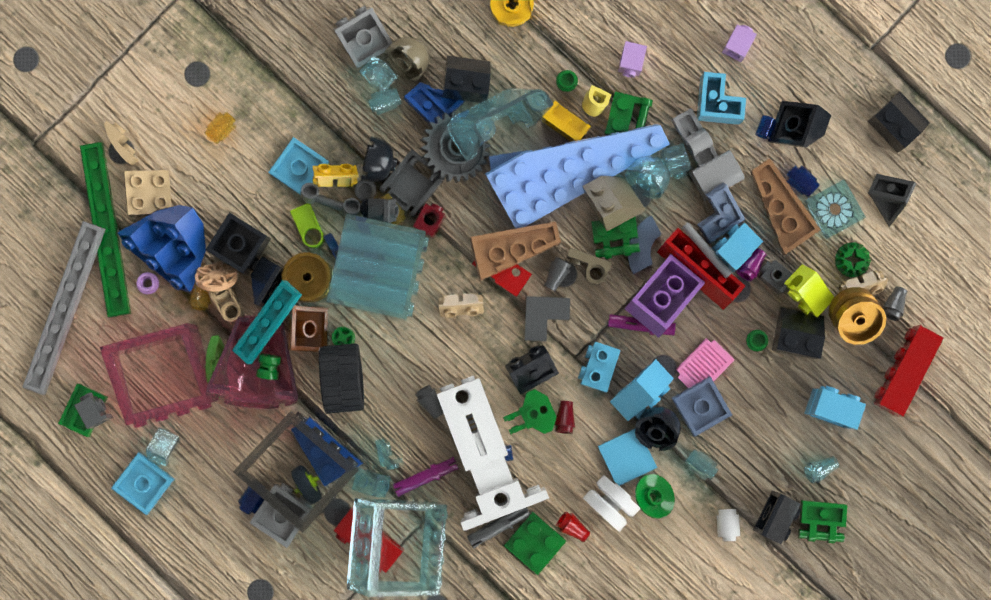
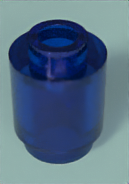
(802, 180)
(250, 501)

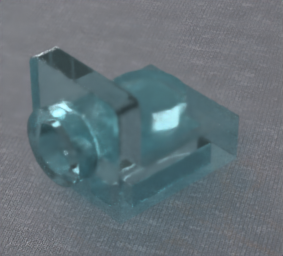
(161, 447)
(384, 451)

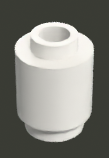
(728, 524)

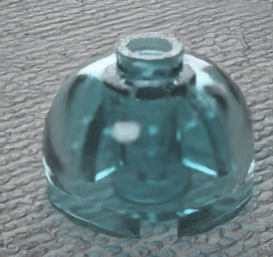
(649, 175)

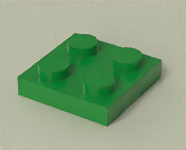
(535, 543)

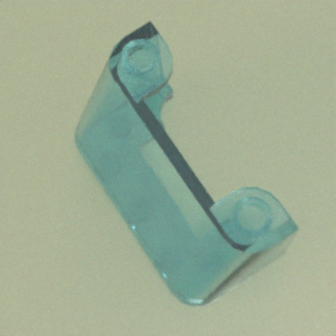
(476, 124)

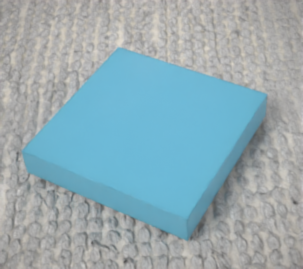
(296, 164)
(626, 457)
(142, 483)

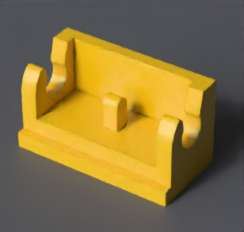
(565, 123)

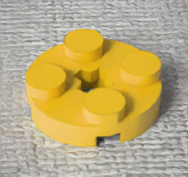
(511, 17)

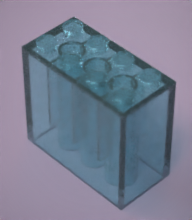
(377, 267)

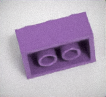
(664, 296)

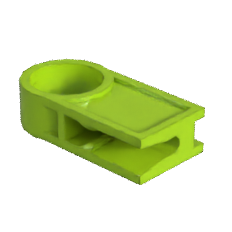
(305, 221)

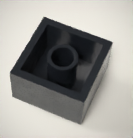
(238, 244)

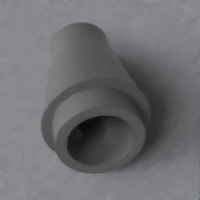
(557, 273)
(895, 304)
(429, 401)

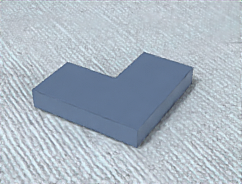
(726, 214)

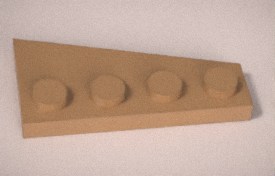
(507, 248)

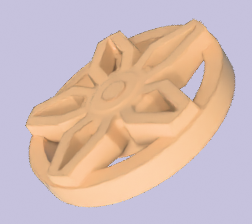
(215, 277)

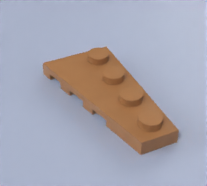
(785, 211)

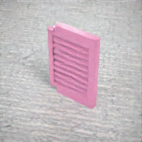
(704, 361)

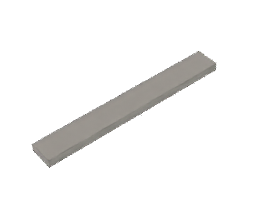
(64, 308)

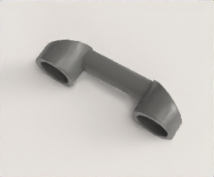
(310, 195)

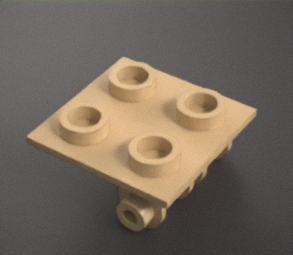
(147, 191)

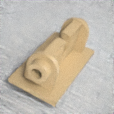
(872, 281)
(451, 306)

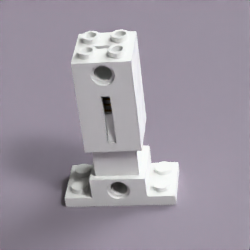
(483, 453)

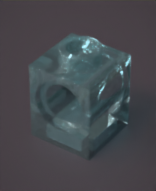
(378, 74)
(676, 161)

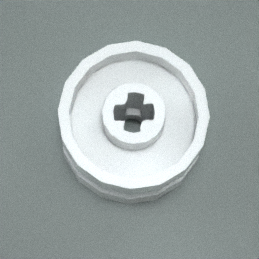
(611, 503)

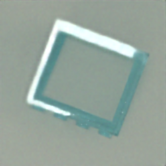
(366, 549)

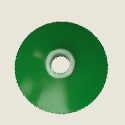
(661, 493)

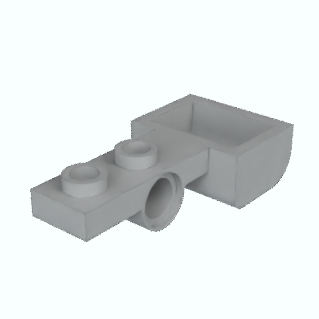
(711, 168)

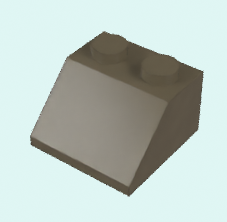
(612, 200)

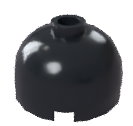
(378, 160)
(658, 428)

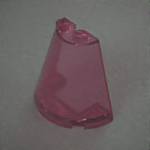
(238, 381)

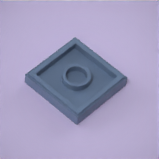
(701, 406)

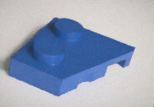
(429, 102)

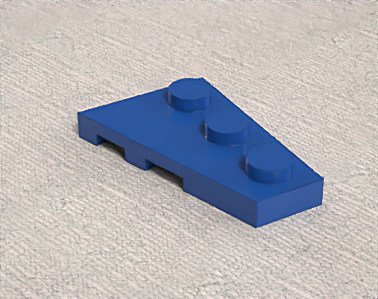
(323, 465)

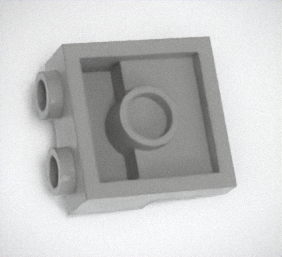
(362, 35)
(273, 523)

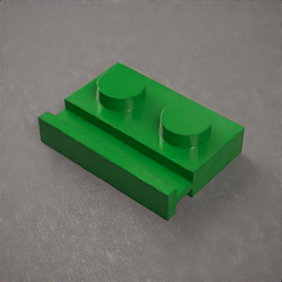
(71, 417)

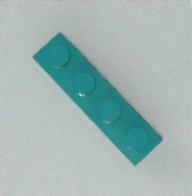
(267, 322)

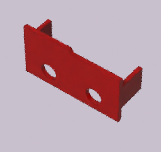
(509, 282)

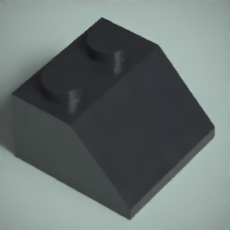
(466, 79)
(899, 122)
(799, 334)
(777, 517)

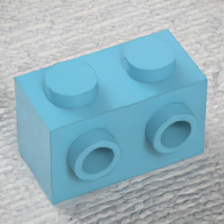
(599, 366)

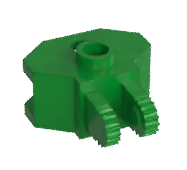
(531, 413)

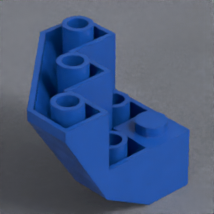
(169, 243)

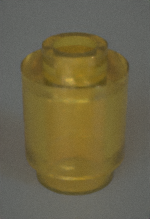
(220, 127)

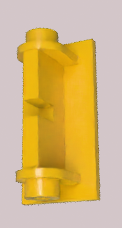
(345, 174)

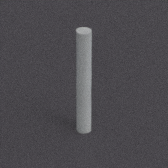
(705, 248)

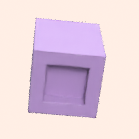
(739, 42)
(632, 59)

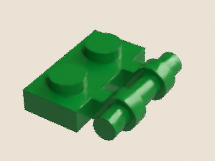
(624, 231)
(822, 513)

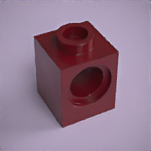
(431, 230)

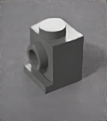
(767, 276)
(92, 411)

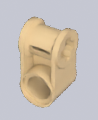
(225, 301)

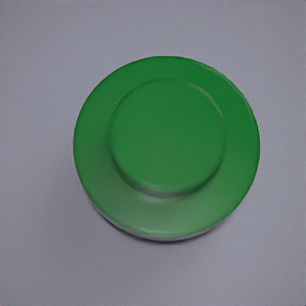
(567, 81)
(757, 340)

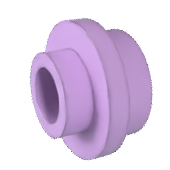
(141, 283)

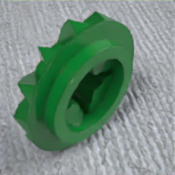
(845, 266)

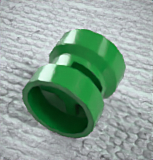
(268, 366)

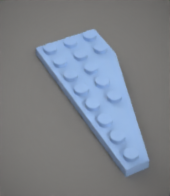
(553, 176)

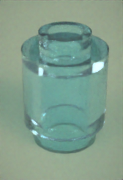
(384, 101)
(701, 464)

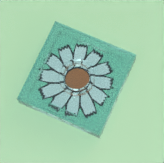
(835, 209)

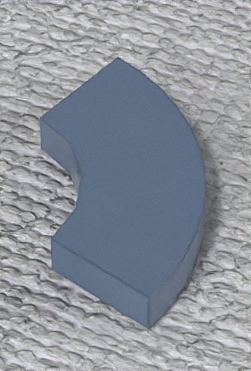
(647, 234)

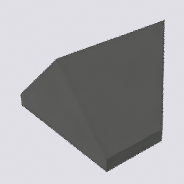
(890, 195)

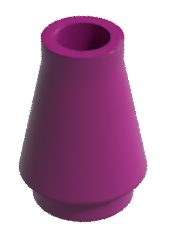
(752, 265)

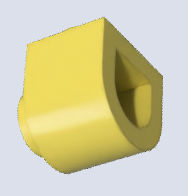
(595, 101)

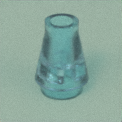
(820, 469)

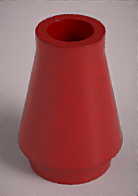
(570, 525)

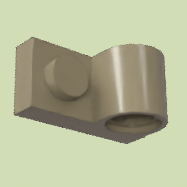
(579, 258)

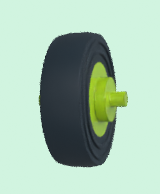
(306, 484)

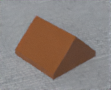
(308, 328)

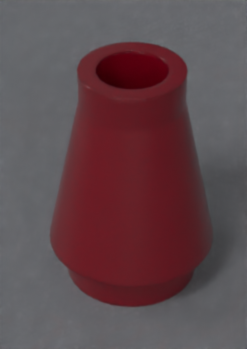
(565, 418)

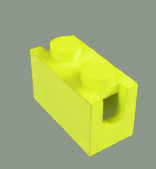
(809, 291)

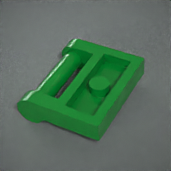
(622, 110)

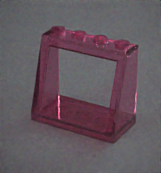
(196, 354)

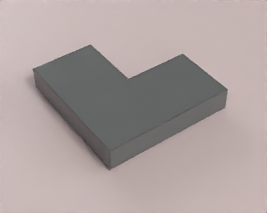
(539, 311)

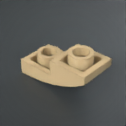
(118, 140)

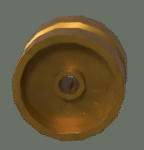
(321, 274)
(857, 315)

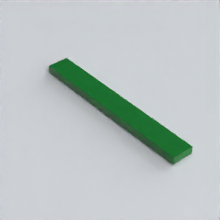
(103, 215)

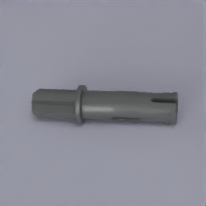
(497, 526)

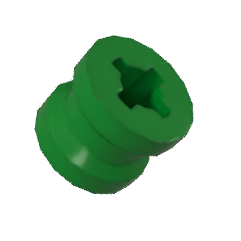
(340, 338)

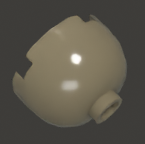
(408, 57)

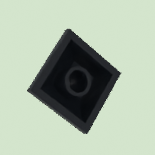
(799, 124)
(265, 280)

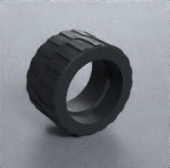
(341, 378)

